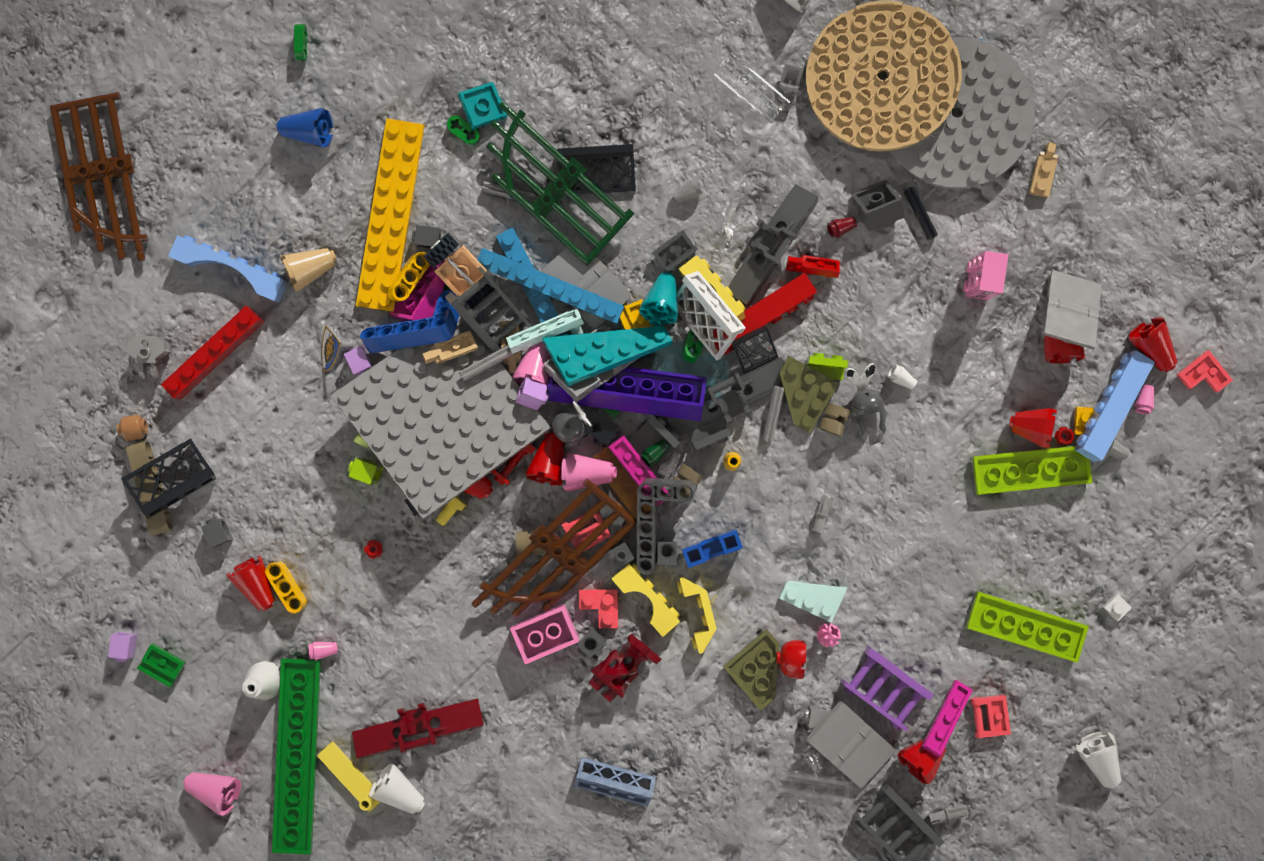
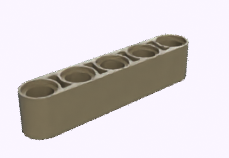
(139, 455)

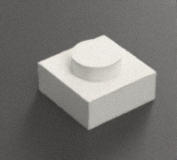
(1117, 607)

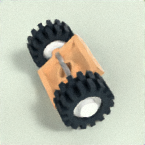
(459, 269)

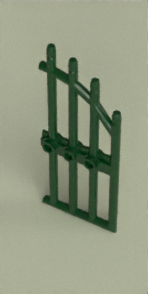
(557, 188)

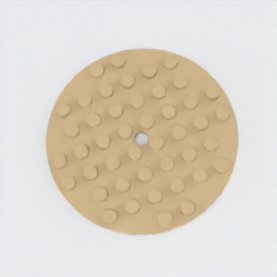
(890, 39)

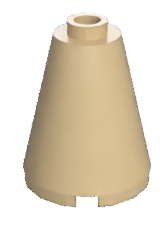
(307, 266)

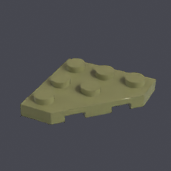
(805, 392)
(756, 669)

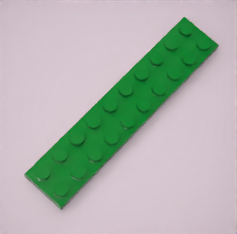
(296, 756)

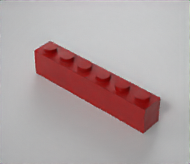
(773, 306)
(212, 353)

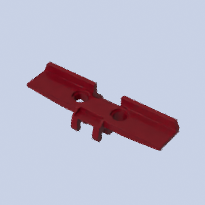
(453, 719)

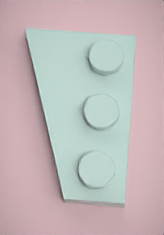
(814, 598)

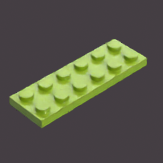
(1030, 470)
(1027, 626)

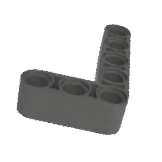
(650, 517)

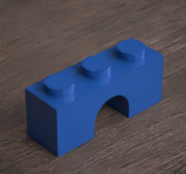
(711, 547)

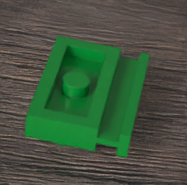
(161, 665)

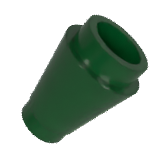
(654, 453)

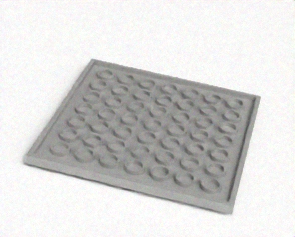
(435, 427)

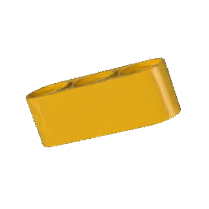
(401, 282)
(277, 583)

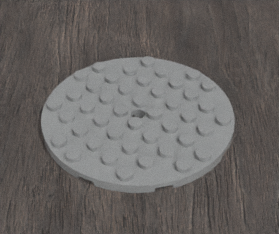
(992, 128)

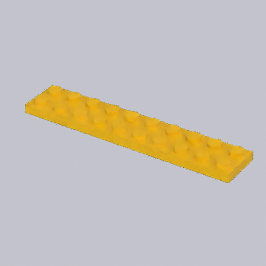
(390, 213)

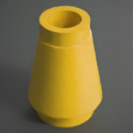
(726, 461)

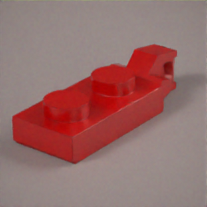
(814, 265)

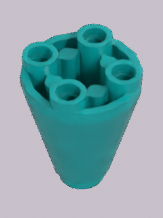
(661, 301)

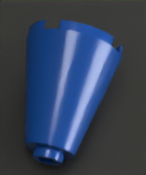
(308, 127)

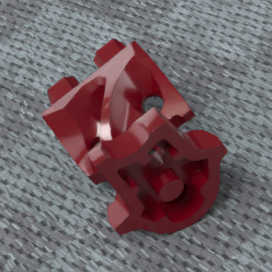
(613, 668)

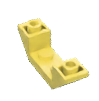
(702, 637)

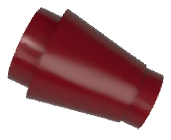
(841, 226)

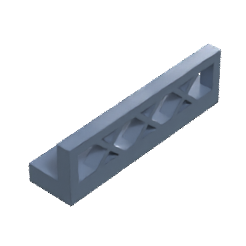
(614, 788)

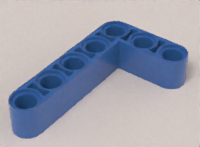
(415, 332)

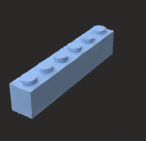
(1114, 405)

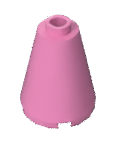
(532, 365)
(578, 468)
(213, 790)

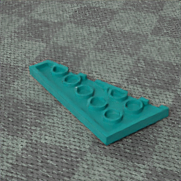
(594, 353)

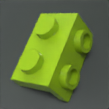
(830, 367)

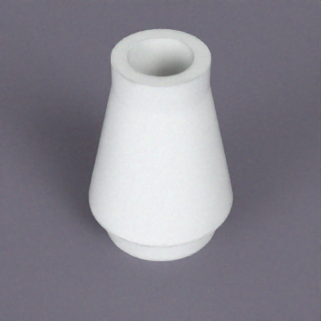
(902, 377)

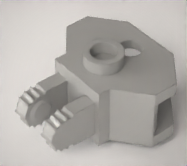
(148, 351)

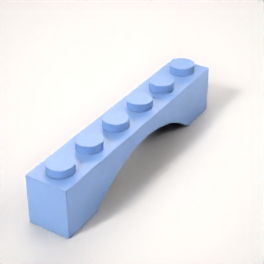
(193, 254)

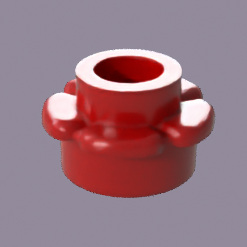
(1059, 436)
(378, 549)

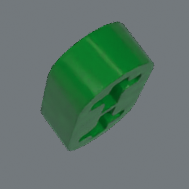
(300, 42)
(461, 133)
(696, 346)

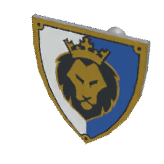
(332, 348)

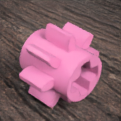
(828, 635)

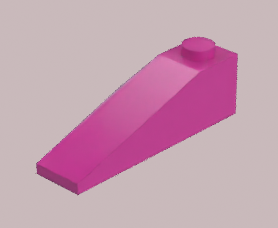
(422, 299)

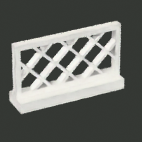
(714, 307)

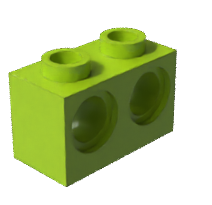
(365, 471)

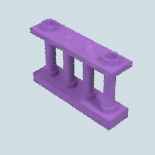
(903, 682)

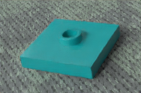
(482, 105)

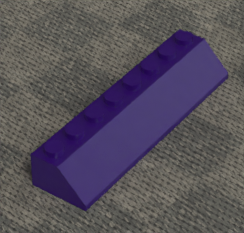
(644, 393)

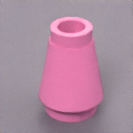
(1145, 400)
(322, 649)

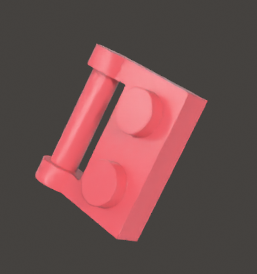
(582, 535)
(997, 716)

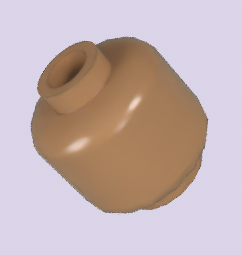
(132, 427)

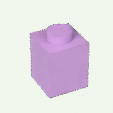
(358, 360)
(532, 394)
(122, 646)

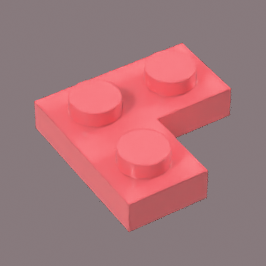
(1205, 368)
(603, 599)

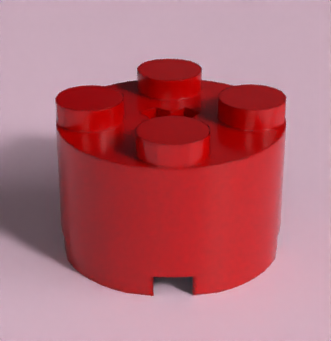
(1060, 352)

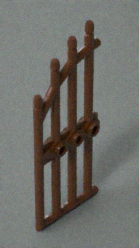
(101, 169)
(561, 552)

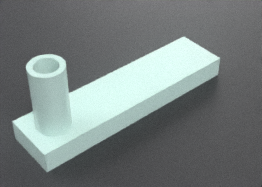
(567, 321)

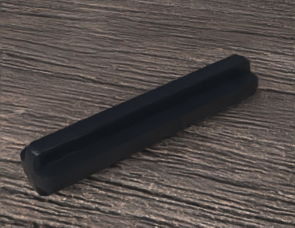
(920, 213)

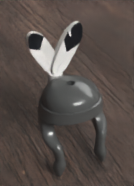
(865, 400)
(575, 432)

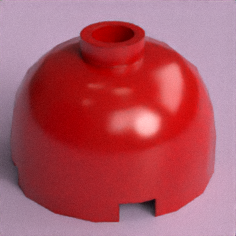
(792, 658)

